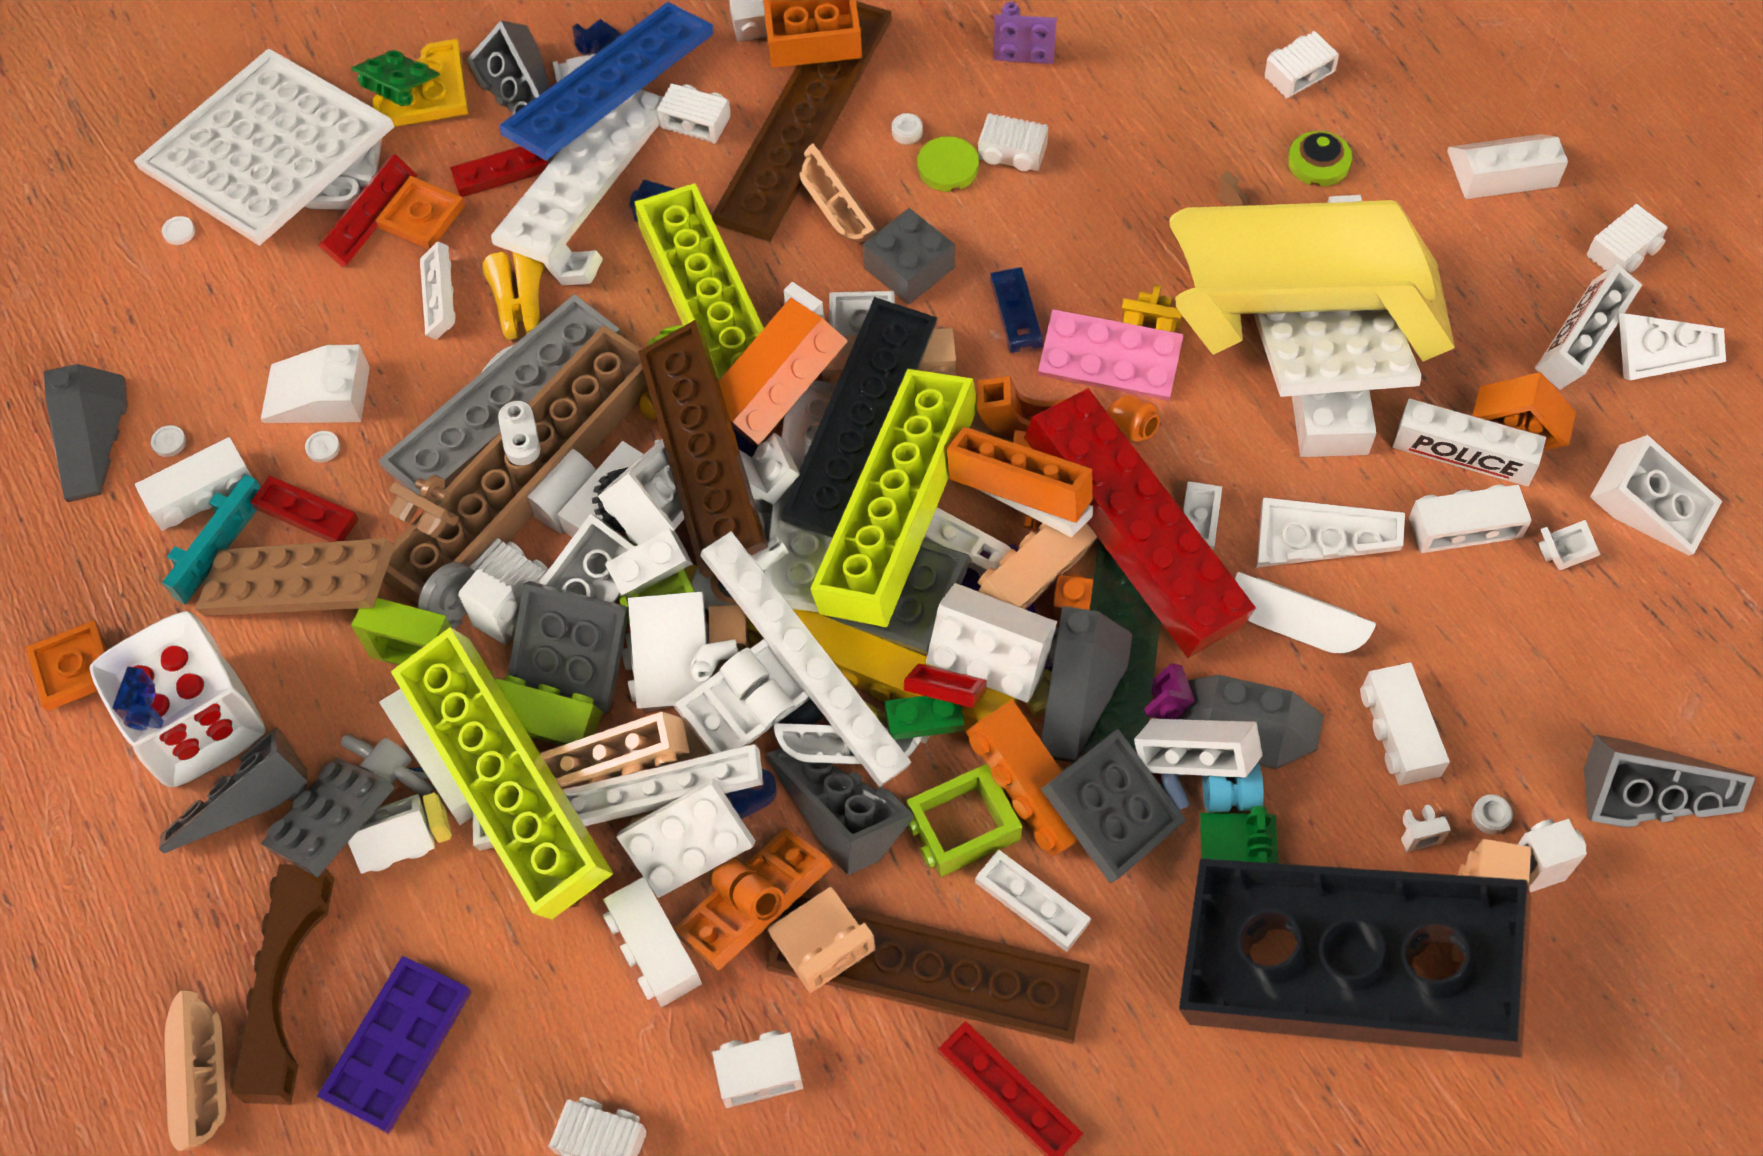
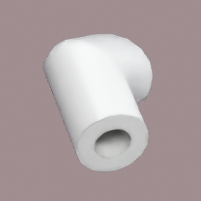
(709, 657)

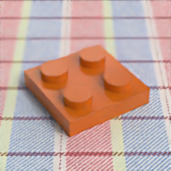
(420, 212)
(64, 662)

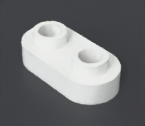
(336, 195)
(519, 430)

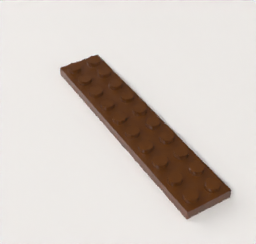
(801, 117)

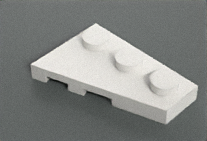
(1666, 346)

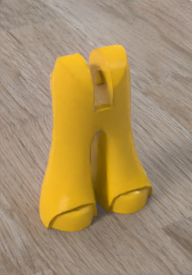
(525, 308)

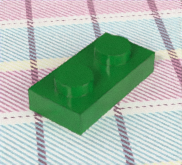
(922, 717)

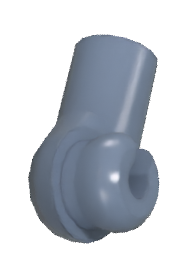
(1174, 789)

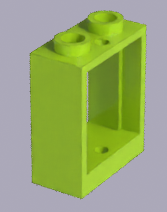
(395, 630)
(1008, 824)

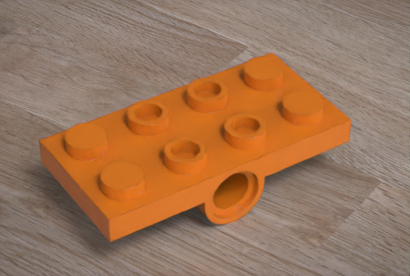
(751, 897)

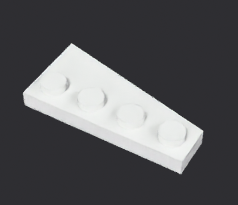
(1318, 531)

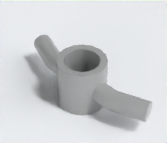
(388, 762)

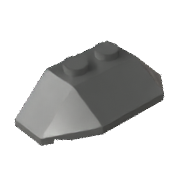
(1284, 720)

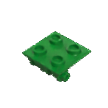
(393, 76)
(1239, 836)

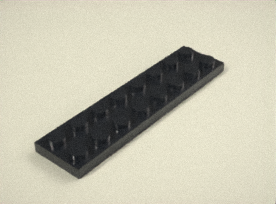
(886, 346)

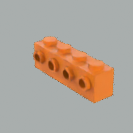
(1020, 474)
(1022, 768)

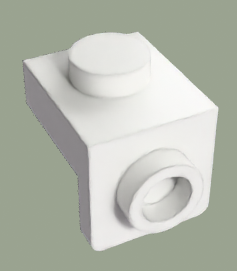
(575, 267)
(1569, 545)

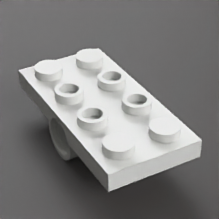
(742, 699)

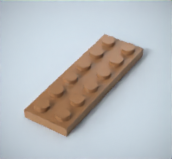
(296, 577)

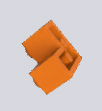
(1528, 405)

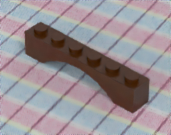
(265, 1063)

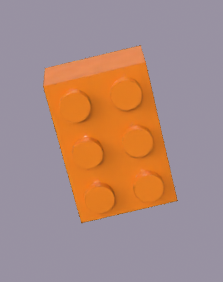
(812, 31)

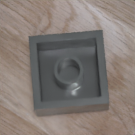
(909, 256)

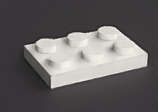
(686, 838)

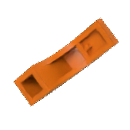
(1005, 407)

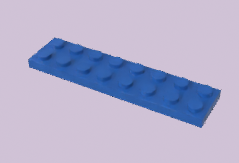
(606, 80)

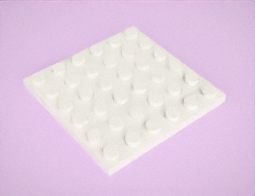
(264, 145)

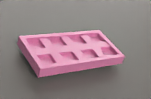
(1110, 355)

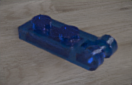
(1016, 309)

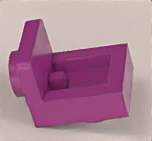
(1170, 694)

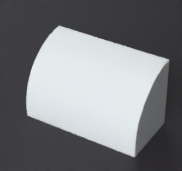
(559, 488)

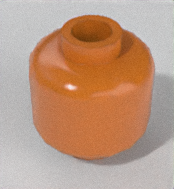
(1135, 417)

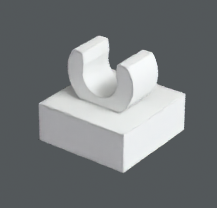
(1424, 833)

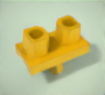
(1153, 309)

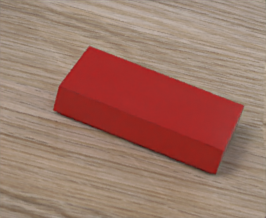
(945, 685)

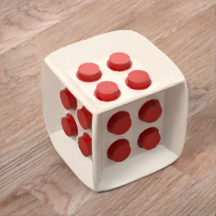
(196, 695)

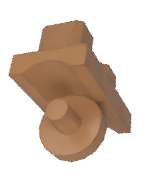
(434, 516)

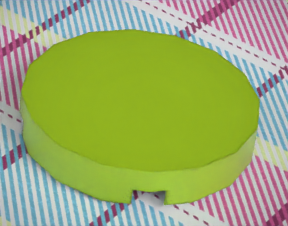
(947, 163)

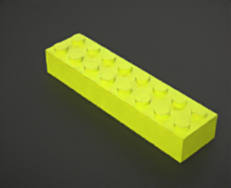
(699, 272)
(894, 499)
(501, 774)

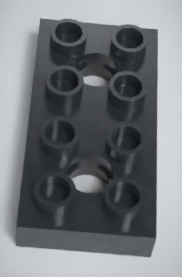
(1357, 954)

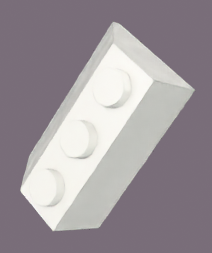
(1508, 165)
(583, 560)

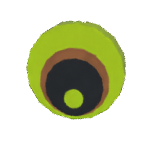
(1320, 158)

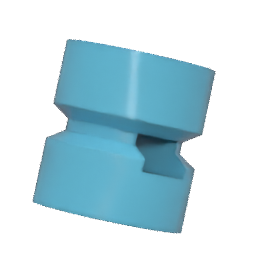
(1224, 792)

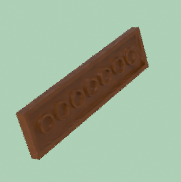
(700, 443)
(962, 976)

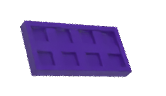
(394, 1044)

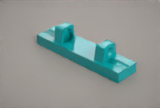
(195, 563)

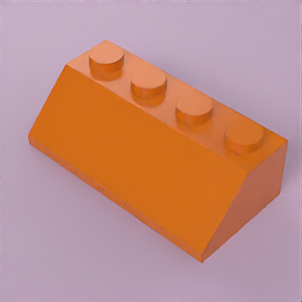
(777, 369)

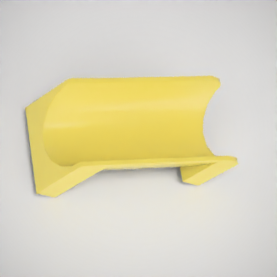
(1309, 262)

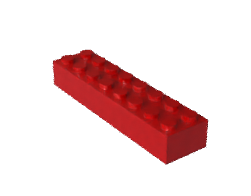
(1144, 526)

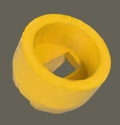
(646, 406)

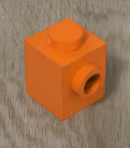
(1071, 592)

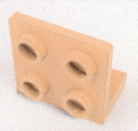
(821, 939)

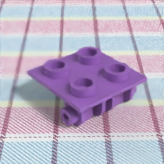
(1023, 37)

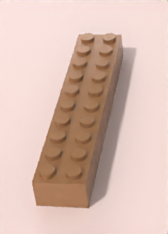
(492, 493)

